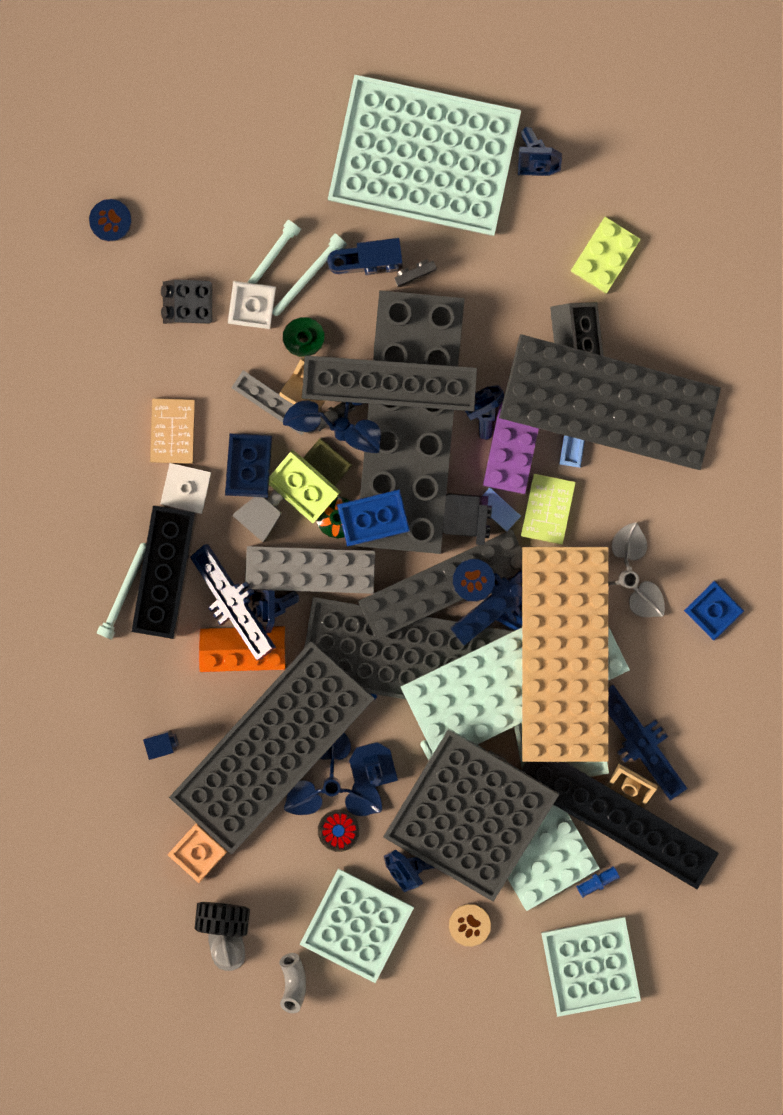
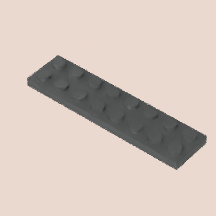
(389, 383)
(434, 587)

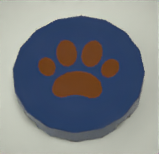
(110, 220)
(474, 580)

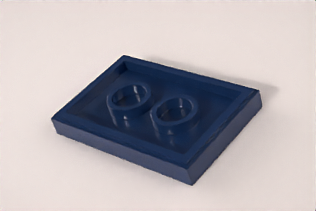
(248, 465)

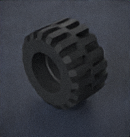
(222, 919)

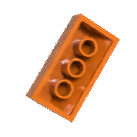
(226, 651)

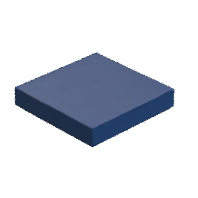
(713, 610)

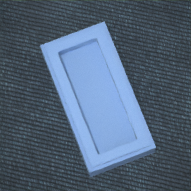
(572, 452)
(501, 511)

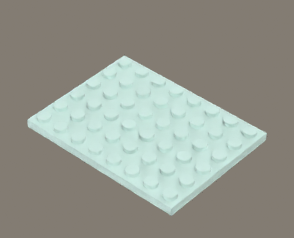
(424, 155)

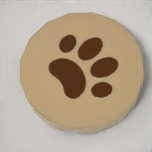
(469, 925)

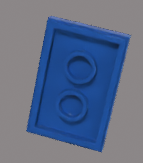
(373, 518)

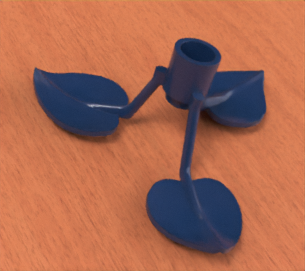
(363, 436)
(305, 800)

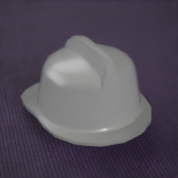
(227, 951)

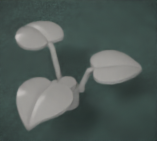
(632, 545)

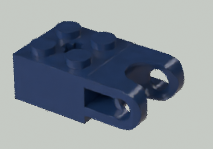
(368, 257)

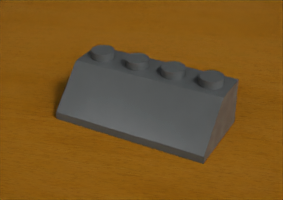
(577, 326)

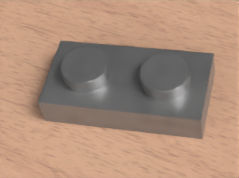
(423, 268)

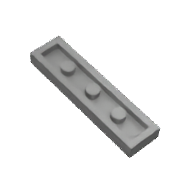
(262, 396)

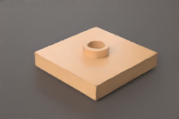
(197, 853)

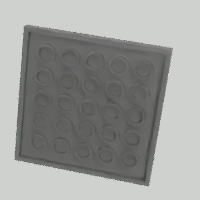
(471, 815)

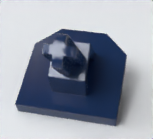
(537, 158)
(484, 408)
(268, 607)
(372, 766)
(405, 869)

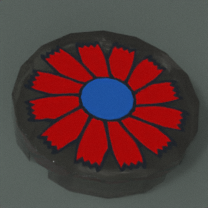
(338, 830)

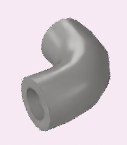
(294, 983)

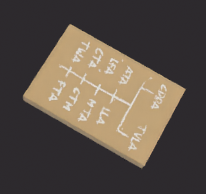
(172, 431)

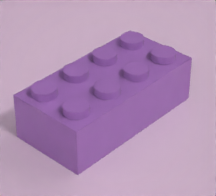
(510, 456)

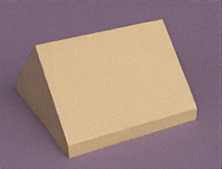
(631, 785)

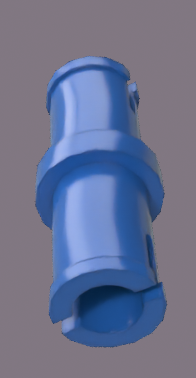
(598, 882)

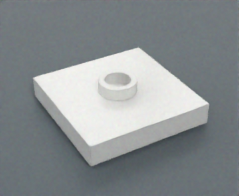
(251, 304)
(185, 488)

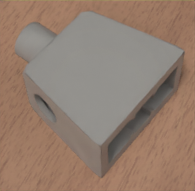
(260, 515)

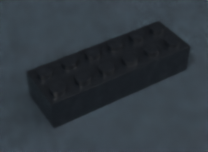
(164, 572)

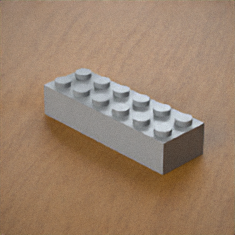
(310, 569)

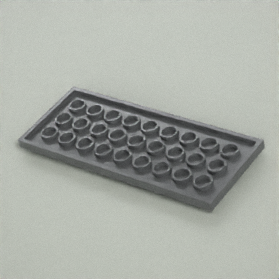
(609, 402)
(394, 659)
(271, 747)

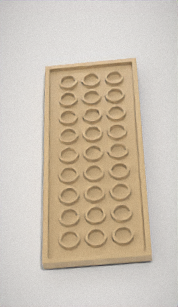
(564, 654)

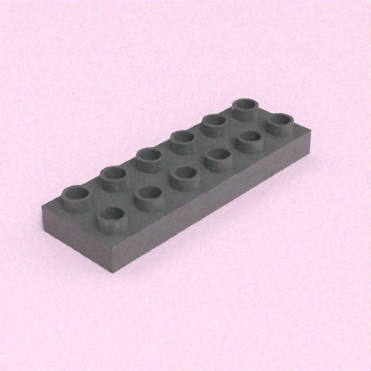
(414, 439)

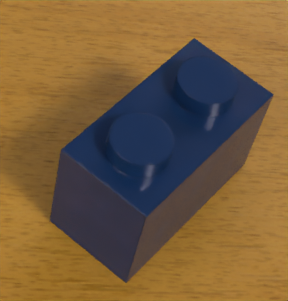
(161, 744)

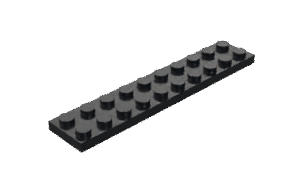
(625, 821)

